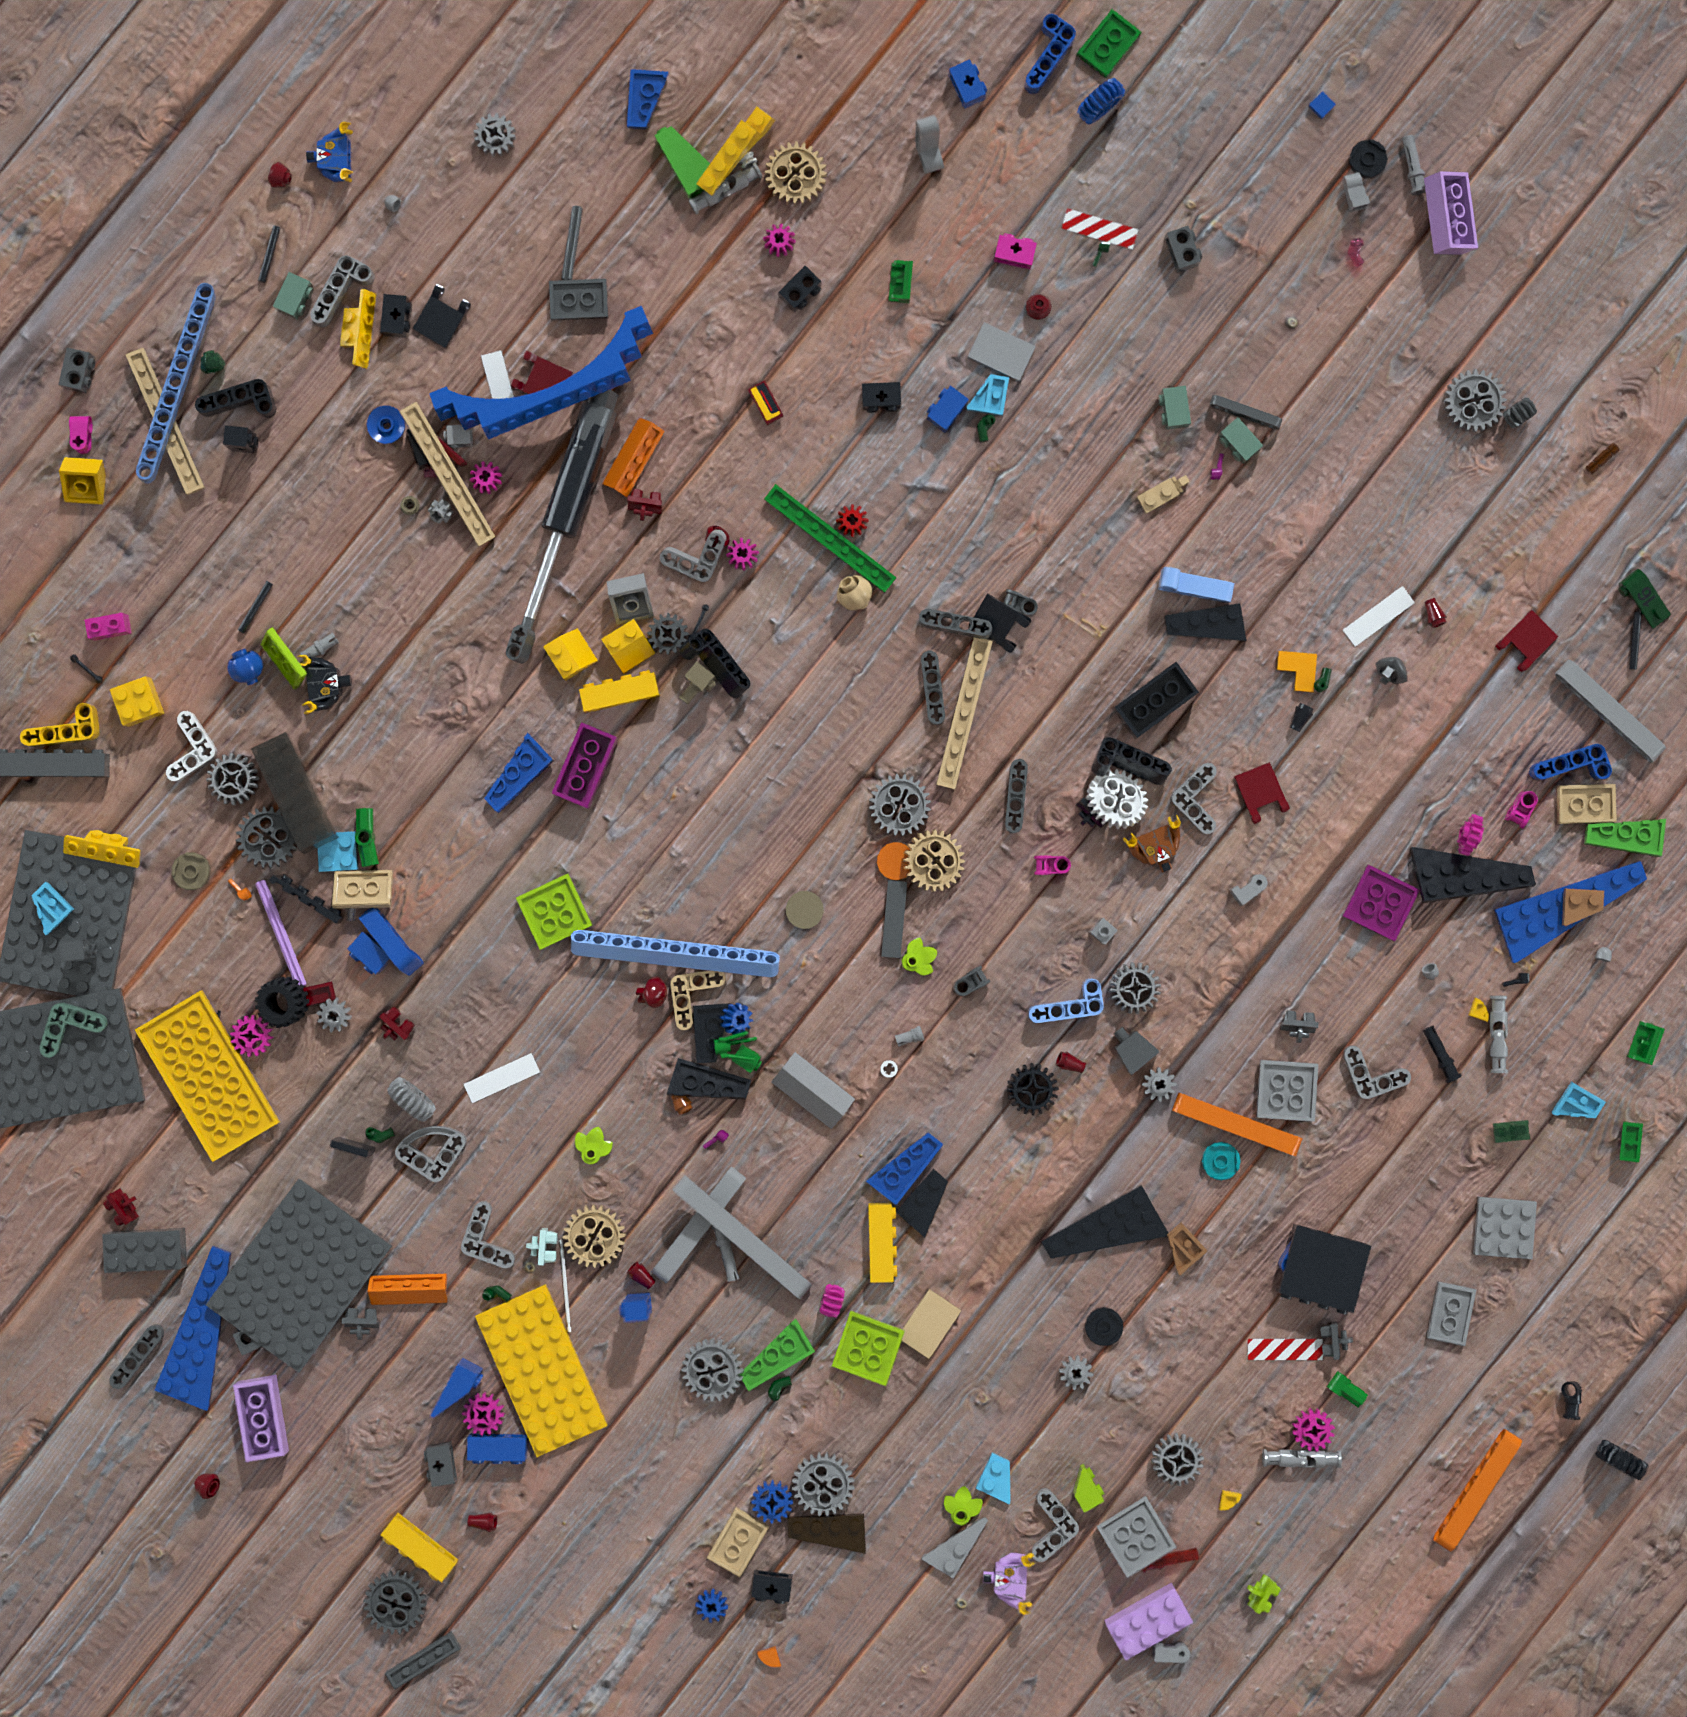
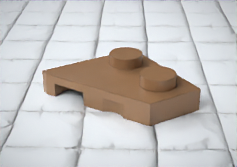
(1581, 904)
(1184, 1247)

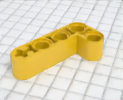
(60, 730)

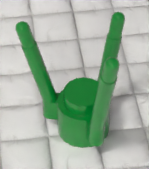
(723, 1046)

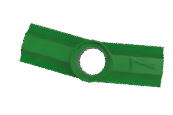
(365, 823)

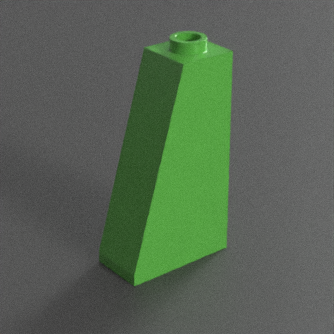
(683, 159)

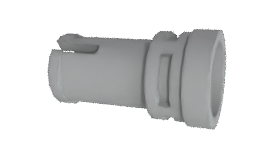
(910, 1036)

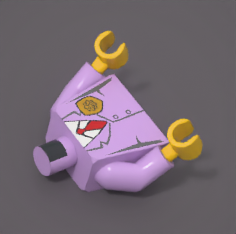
(1011, 1579)

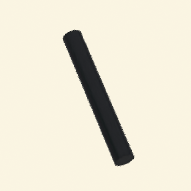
(269, 254)
(255, 606)
(1635, 641)

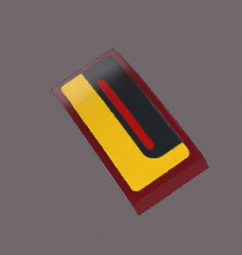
(765, 402)

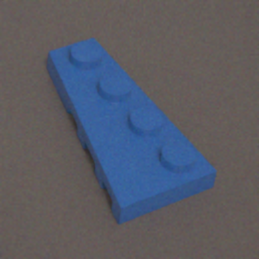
(522, 769)

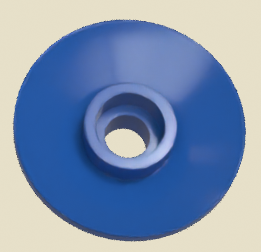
(381, 416)

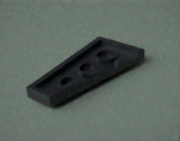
(304, 897)

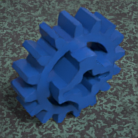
(780, 1501)

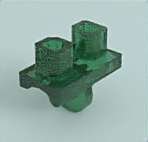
(1511, 1131)

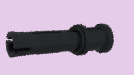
(1445, 1063)

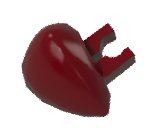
(654, 992)

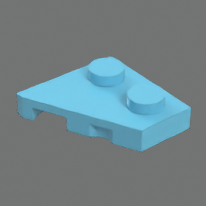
(991, 396)
(50, 907)
(996, 1478)

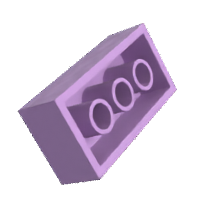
(1451, 213)
(261, 1418)
(1148, 1621)

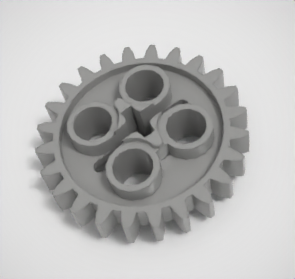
(1480, 417)
(916, 811)
(717, 1387)
(812, 1497)

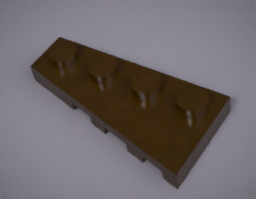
(836, 1531)

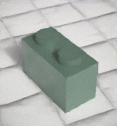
(293, 296)
(1175, 407)
(1240, 440)

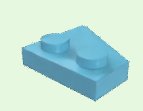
(1578, 1102)

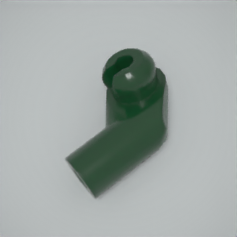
(494, 1292)

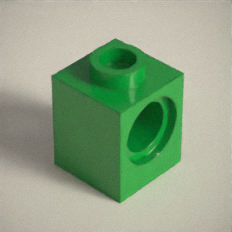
(748, 1065)

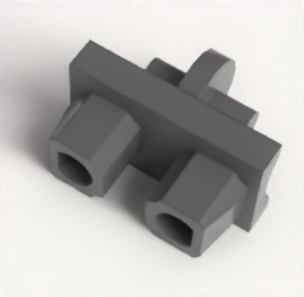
(1299, 1028)
(370, 1321)
(1333, 1349)

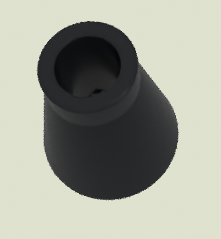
(1301, 716)

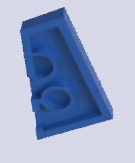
(643, 96)

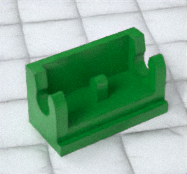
(900, 281)
(1645, 1042)
(1631, 1141)

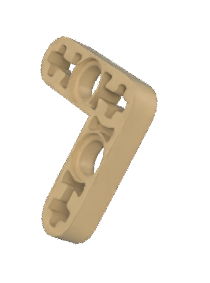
(689, 986)

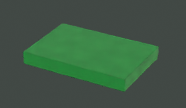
(1108, 43)

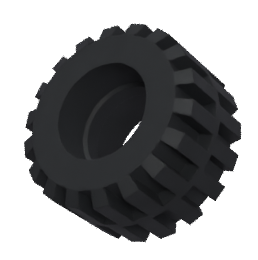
(268, 1004)

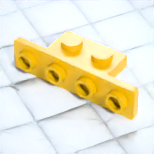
(357, 328)
(103, 847)

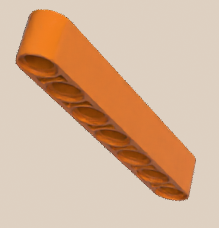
(1237, 1124)
(1477, 1490)

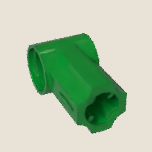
(1343, 1387)

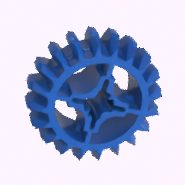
(1101, 101)

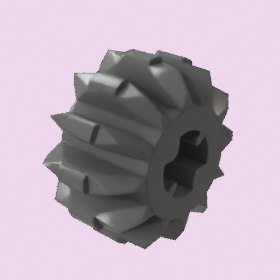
(1520, 412)

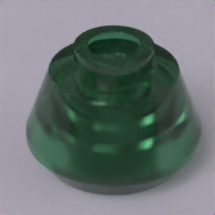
(211, 362)

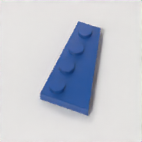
(903, 1170)

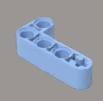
(1196, 586)
(1065, 1005)

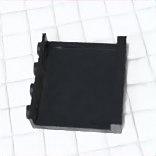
(1324, 1269)

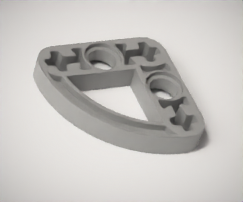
(431, 1164)

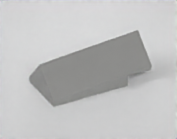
(813, 1090)

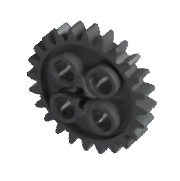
(255, 851)
(400, 1585)

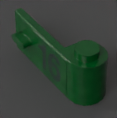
(1645, 596)

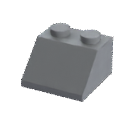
(630, 598)

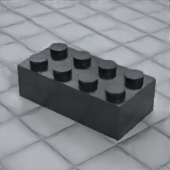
(1155, 700)

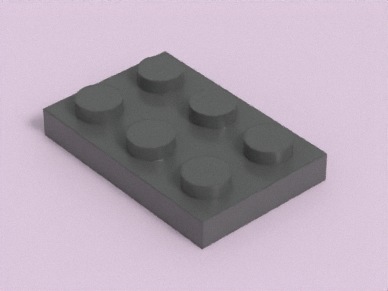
(578, 299)

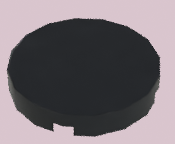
(1368, 158)
(1104, 1326)

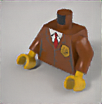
(1157, 845)

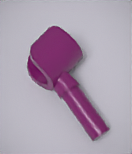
(1217, 473)
(721, 1136)

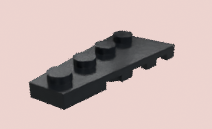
(1215, 623)
(702, 1081)

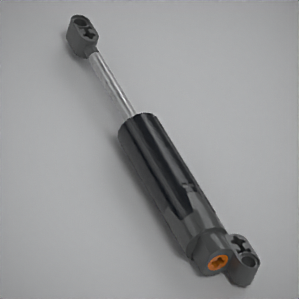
(568, 502)

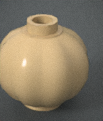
(854, 592)

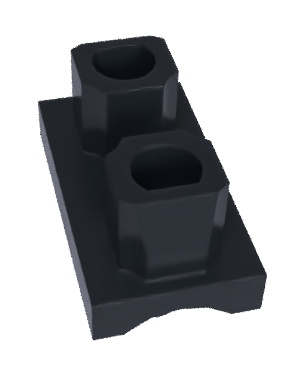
(1086, 815)

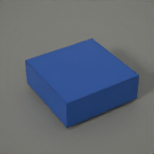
(1321, 105)

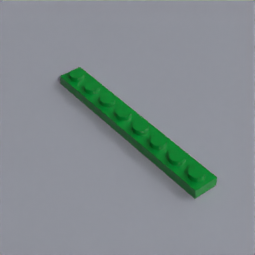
(830, 538)

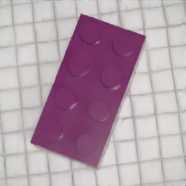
(585, 765)

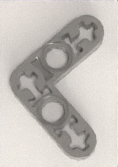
(703, 562)
(1190, 794)
(1373, 1082)
(477, 1239)
(1059, 1530)

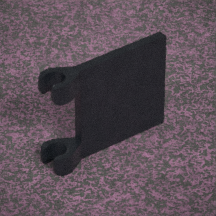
(438, 319)
(1002, 619)

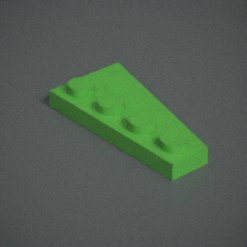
(1637, 837)
(779, 1355)

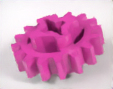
(1470, 835)
(251, 1028)
(478, 1407)
(1315, 1437)

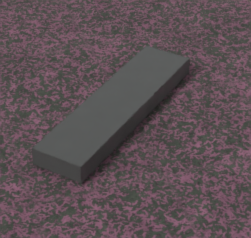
(894, 919)
(422, 1660)

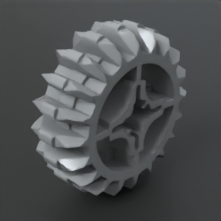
(225, 784)
(1117, 989)
(411, 1099)
(1169, 1456)

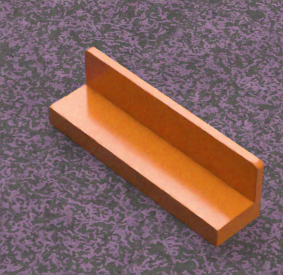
(633, 457)
(407, 1289)

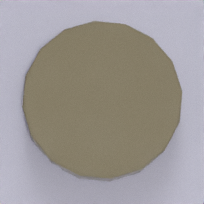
(191, 871)
(804, 909)

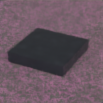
(352, 1147)

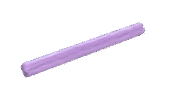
(280, 932)

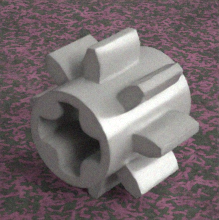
(440, 511)

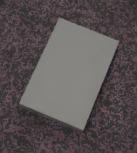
(1001, 352)
(1451, 1313)

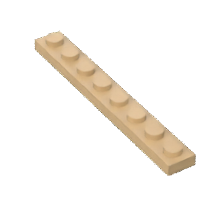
(176, 445)
(447, 474)
(964, 713)

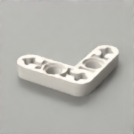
(197, 753)

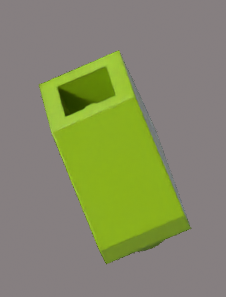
(1086, 1491)

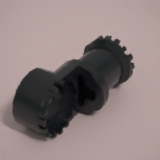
(1572, 1402)

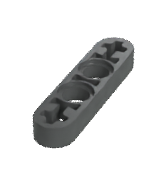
(1245, 412)
(955, 625)
(935, 687)
(1019, 796)
(136, 1356)

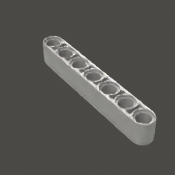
(1610, 711)
(696, 1227)

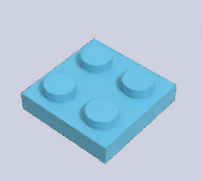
(339, 854)

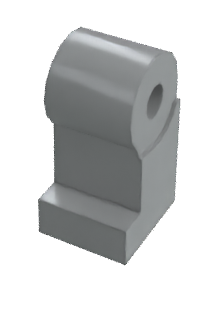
(1355, 192)
(1255, 885)
(1170, 1653)

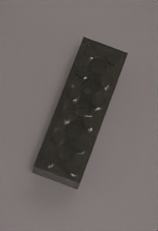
(294, 793)

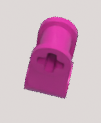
(81, 430)
(1522, 810)
(1050, 865)

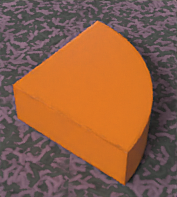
(770, 1657)

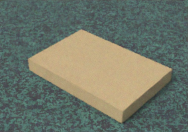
(1586, 804)
(362, 889)
(929, 1323)
(737, 1542)

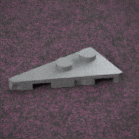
(952, 1553)

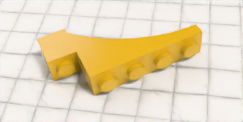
(735, 148)

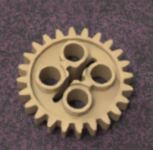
(783, 161)
(945, 848)
(579, 1227)

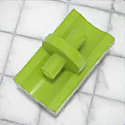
(1260, 1594)

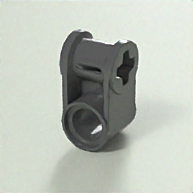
(1019, 601)
(972, 981)

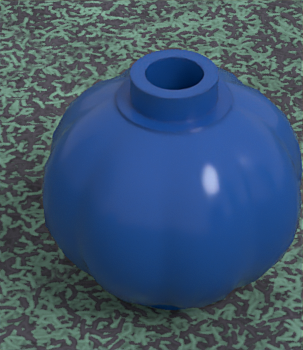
(245, 666)

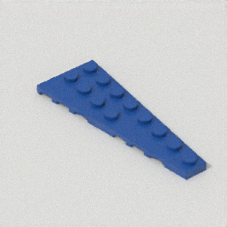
(1538, 919)
(192, 1357)

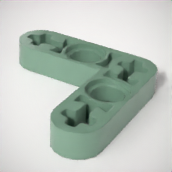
(68, 1018)

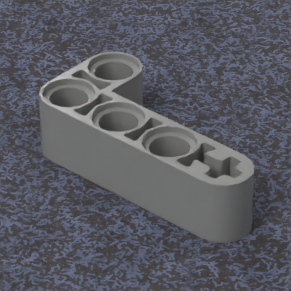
(927, 143)
(339, 292)

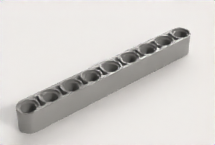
(742, 1237)

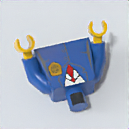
(334, 154)

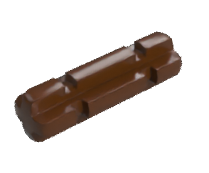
(1602, 458)

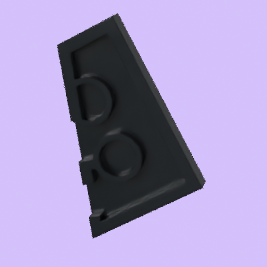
(707, 1029)
(923, 1201)

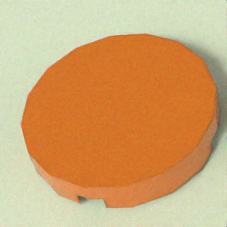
(891, 861)

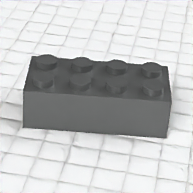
(144, 1250)

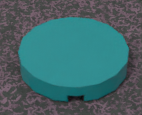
(1221, 1160)

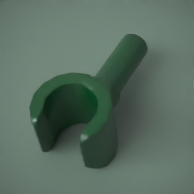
(1103, 247)

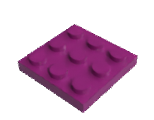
(1380, 902)

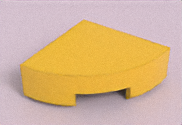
(1479, 1010)
(1228, 1499)

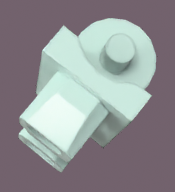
(544, 1255)

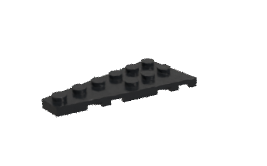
(1458, 876)
(1117, 1223)

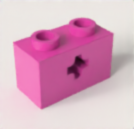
(1024, 256)
(108, 626)

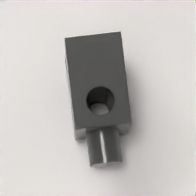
(1134, 1050)

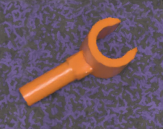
(243, 894)

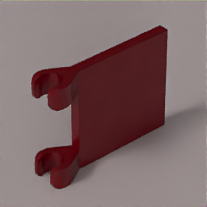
(542, 376)
(1530, 637)
(1260, 788)

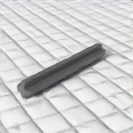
(572, 241)

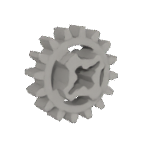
(487, 129)

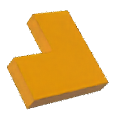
(1304, 667)

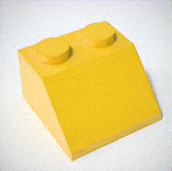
(82, 480)
(628, 646)
(570, 654)

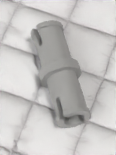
(321, 646)

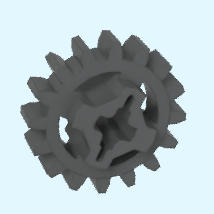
(674, 627)

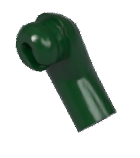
(983, 426)
(1323, 682)
(379, 1136)
(776, 1387)

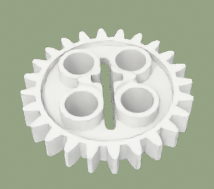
(1132, 804)

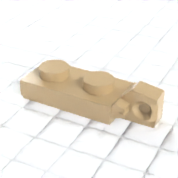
(1162, 493)

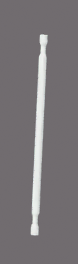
(565, 1286)

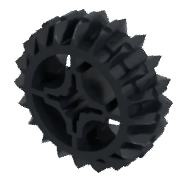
(1041, 1089)
(1621, 1460)

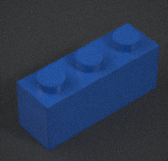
(636, 1307)
(497, 1448)

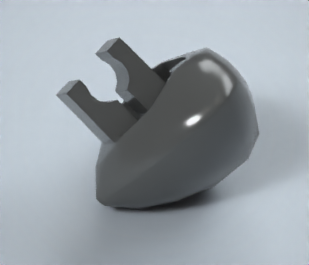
(1392, 670)

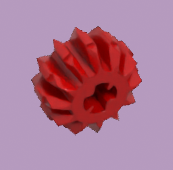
(857, 516)

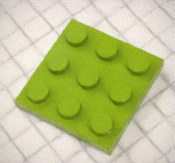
(554, 911)
(868, 1348)

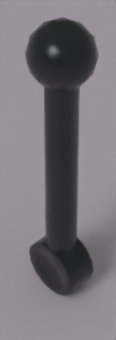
(705, 608)
(74, 658)

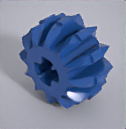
(736, 1018)
(708, 1599)

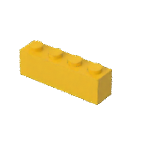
(619, 692)
(881, 1242)
(419, 1547)

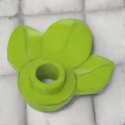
(922, 957)
(592, 1142)
(962, 1503)

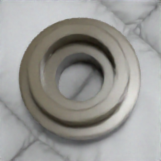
(405, 501)

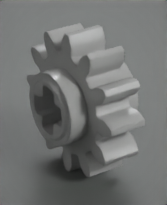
(337, 1008)
(1151, 1087)
(1075, 1364)

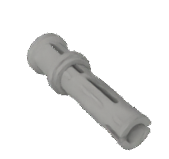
(1415, 174)
(727, 1255)

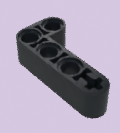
(233, 402)
(717, 660)
(1130, 760)

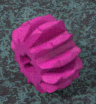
(777, 233)
(480, 473)
(740, 560)
(832, 1300)

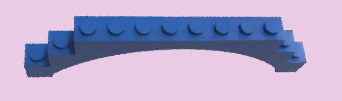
(600, 375)

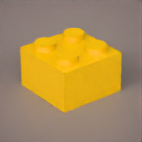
(137, 701)

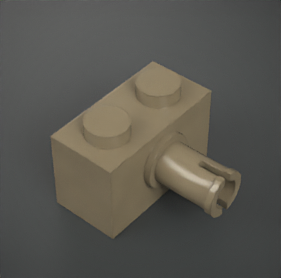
(699, 680)

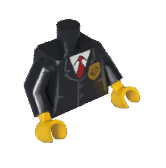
(323, 683)

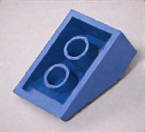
(463, 1379)

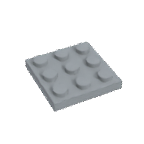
(1287, 1090)
(1505, 1227)
(1136, 1537)

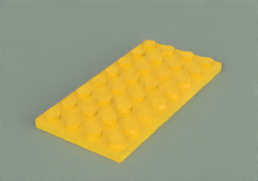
(207, 1076)
(541, 1370)

